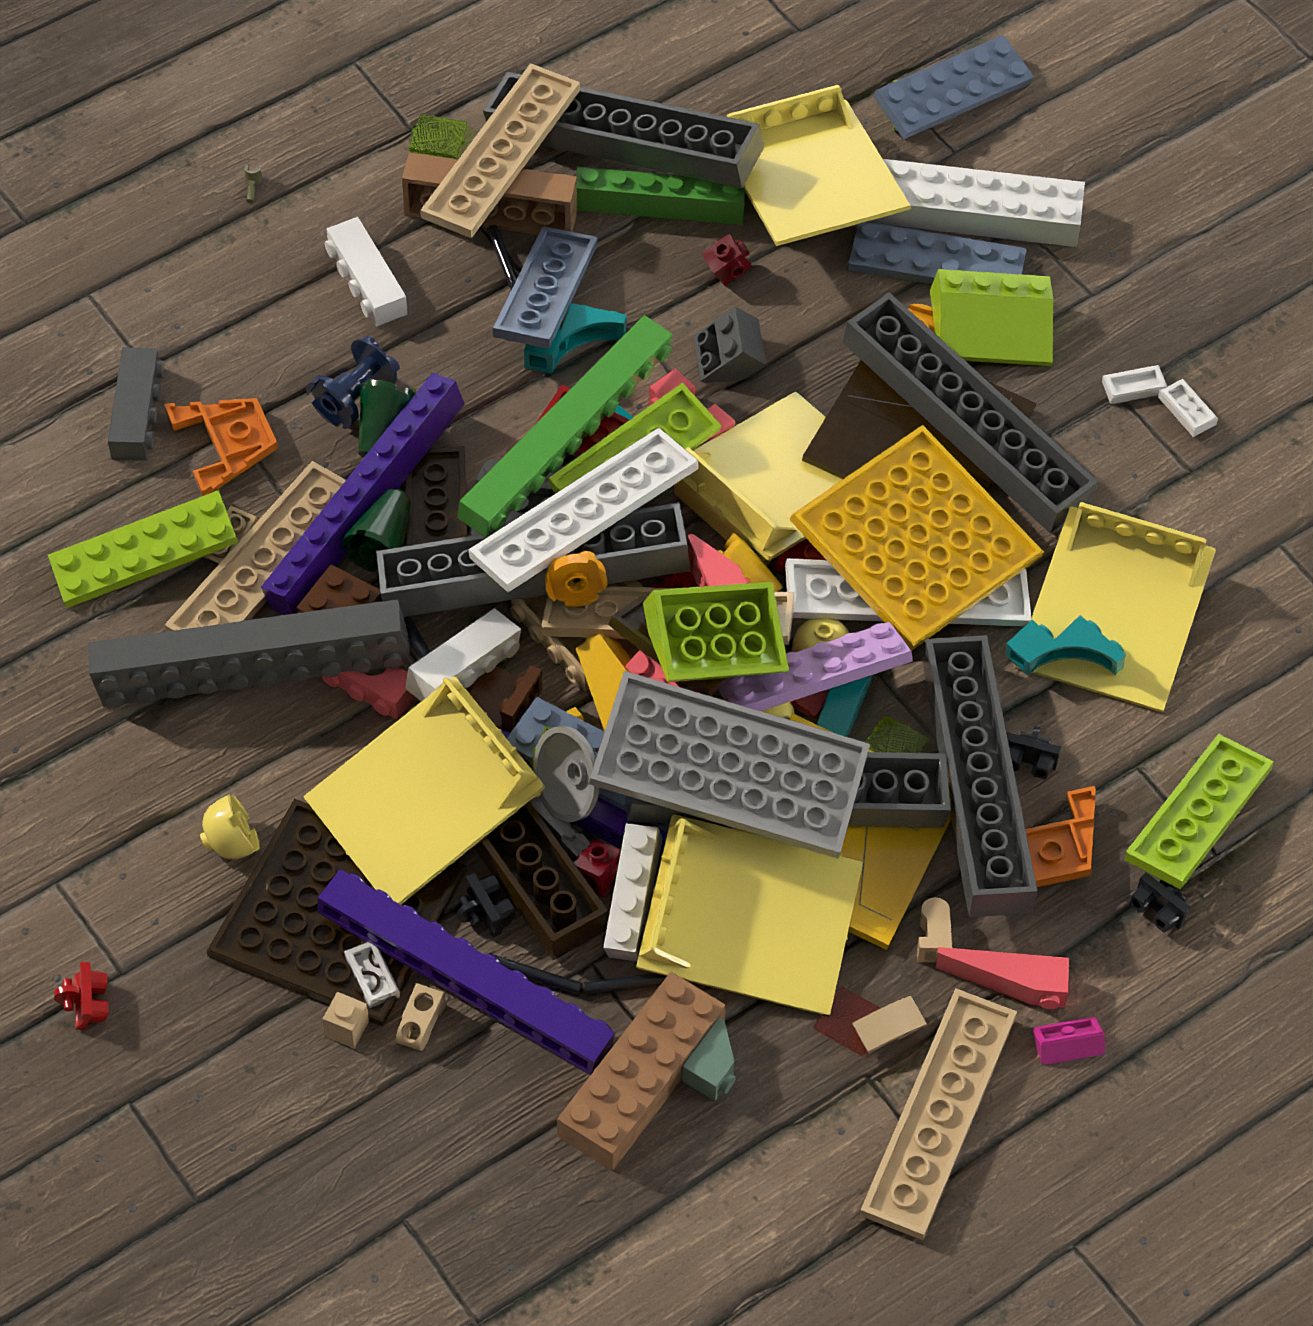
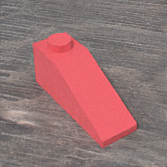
(711, 566)

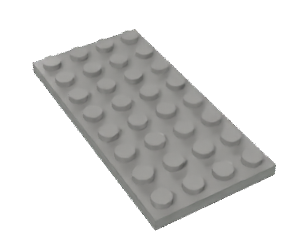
(730, 764)

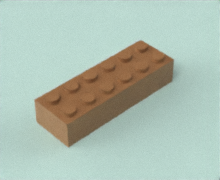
(527, 205)
(639, 1072)

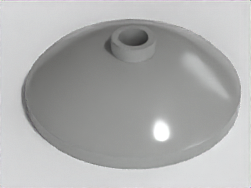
(564, 766)

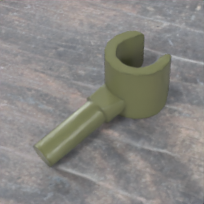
(252, 179)

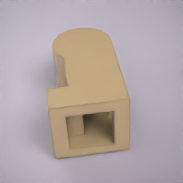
(937, 927)
(420, 1017)

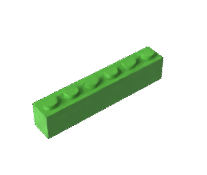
(658, 196)

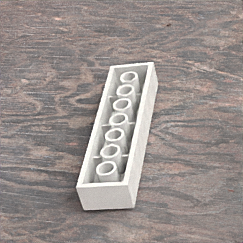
(987, 203)

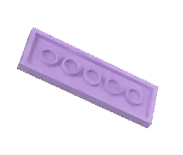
(822, 668)

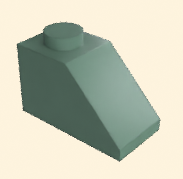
(711, 1064)

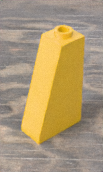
(603, 667)

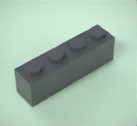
(135, 404)

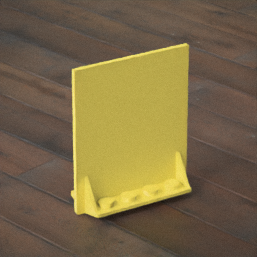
(817, 168)
(756, 477)
(1139, 590)
(424, 792)
(749, 915)

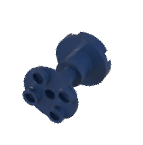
(337, 397)

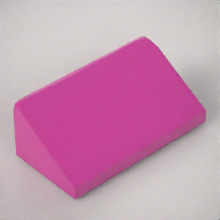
(1069, 1040)

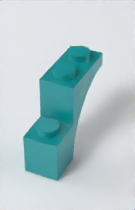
(580, 327)
(1080, 640)

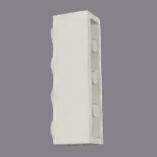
(366, 272)
(465, 655)
(632, 891)

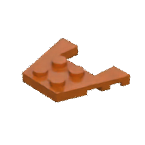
(237, 432)
(1065, 848)

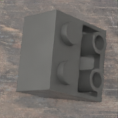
(730, 348)

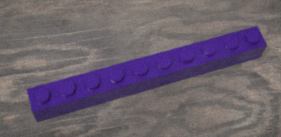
(381, 469)
(466, 971)

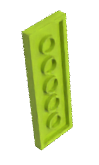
(676, 414)
(142, 549)
(1198, 811)

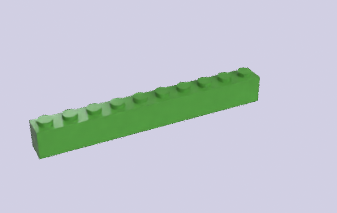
(565, 427)

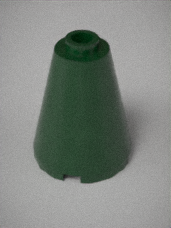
(378, 409)
(378, 529)

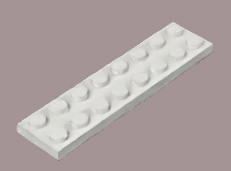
(583, 509)
(826, 594)

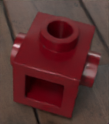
(727, 259)
(599, 865)

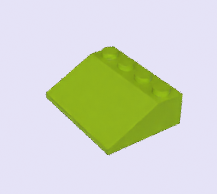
(994, 316)
(716, 631)

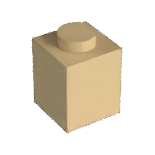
(345, 1020)

